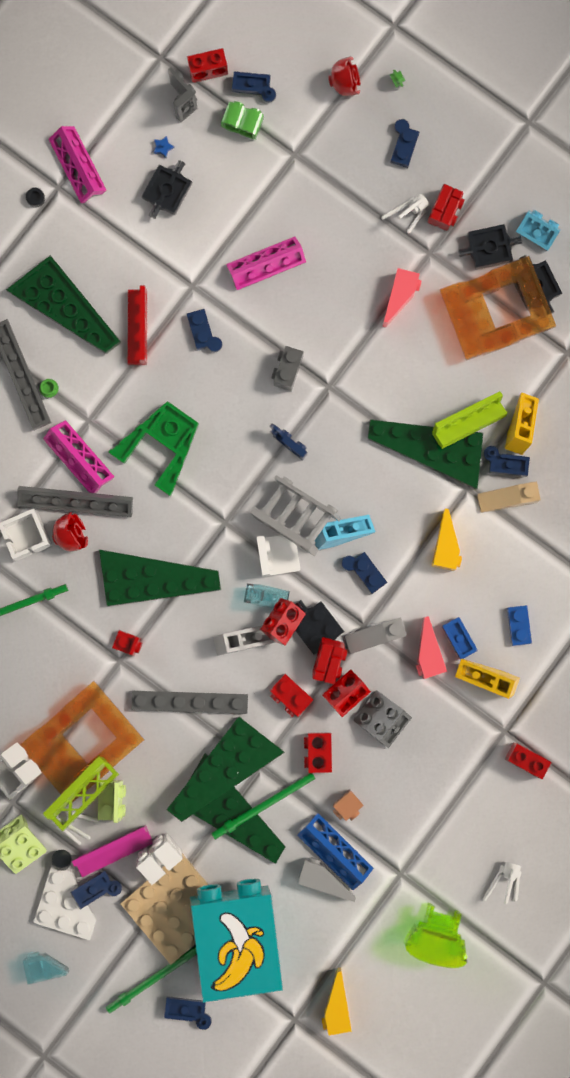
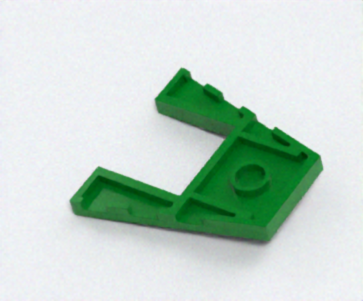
(171, 429)

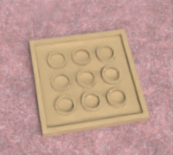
(165, 909)

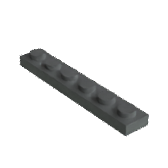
(22, 377)
(75, 501)
(189, 702)

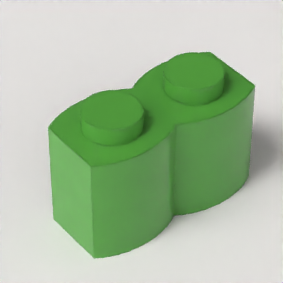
(242, 120)

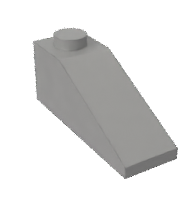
(375, 635)
(240, 640)
(320, 878)

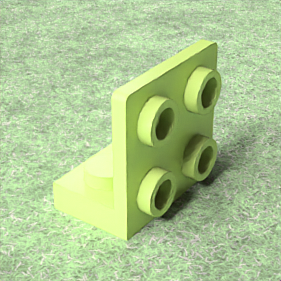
(110, 802)
(19, 845)

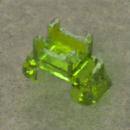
(437, 940)

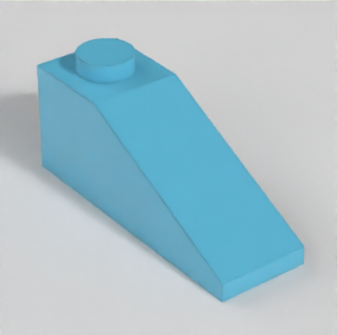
(344, 531)

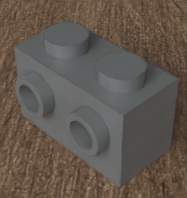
(289, 365)

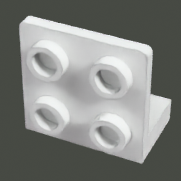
(277, 555)

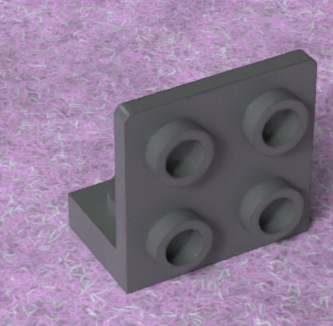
(185, 102)
(382, 718)

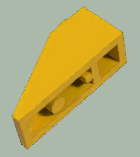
(522, 424)
(447, 548)
(488, 678)
(336, 1010)

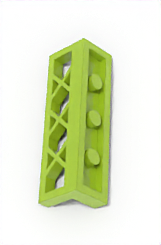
(469, 420)
(74, 790)

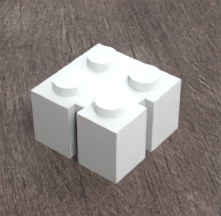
(26, 533)
(16, 770)
(162, 853)

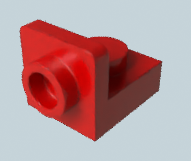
(127, 643)

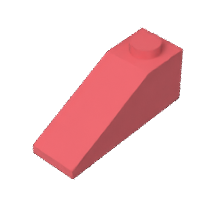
(403, 290)
(429, 655)

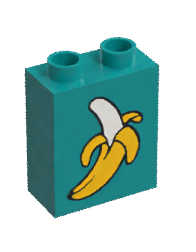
(236, 941)

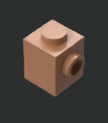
(347, 806)

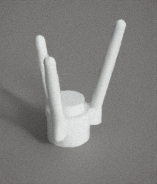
(416, 205)
(63, 817)
(510, 872)

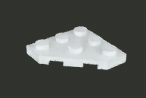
(60, 910)

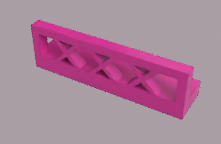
(79, 160)
(267, 265)
(75, 458)
(113, 851)

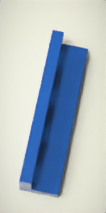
(333, 854)

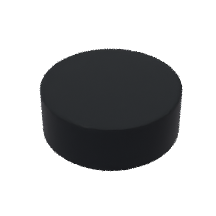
(35, 197)
(61, 860)

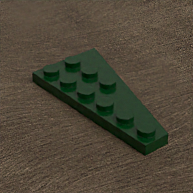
(56, 296)
(416, 442)
(142, 579)
(232, 761)
(252, 833)

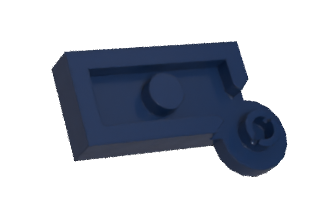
(254, 84)
(405, 143)
(202, 332)
(285, 439)
(506, 463)
(365, 570)
(95, 889)
(187, 1010)

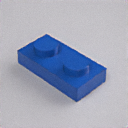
(519, 625)
(459, 638)

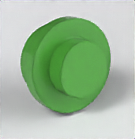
(397, 78)
(48, 388)

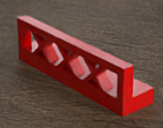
(137, 326)

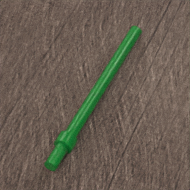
(48, 594)
(230, 826)
(125, 998)

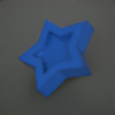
(163, 147)

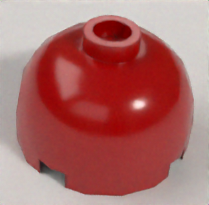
(345, 77)
(69, 534)

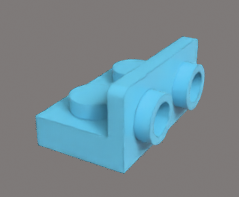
(538, 229)

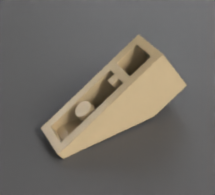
(509, 497)

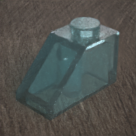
(264, 595)
(43, 967)

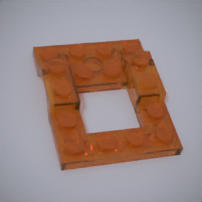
(472, 318)
(59, 758)

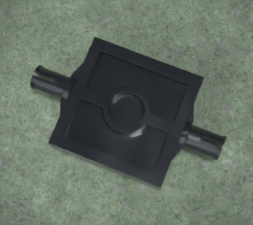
(167, 189)
(490, 246)
(547, 281)
(316, 625)

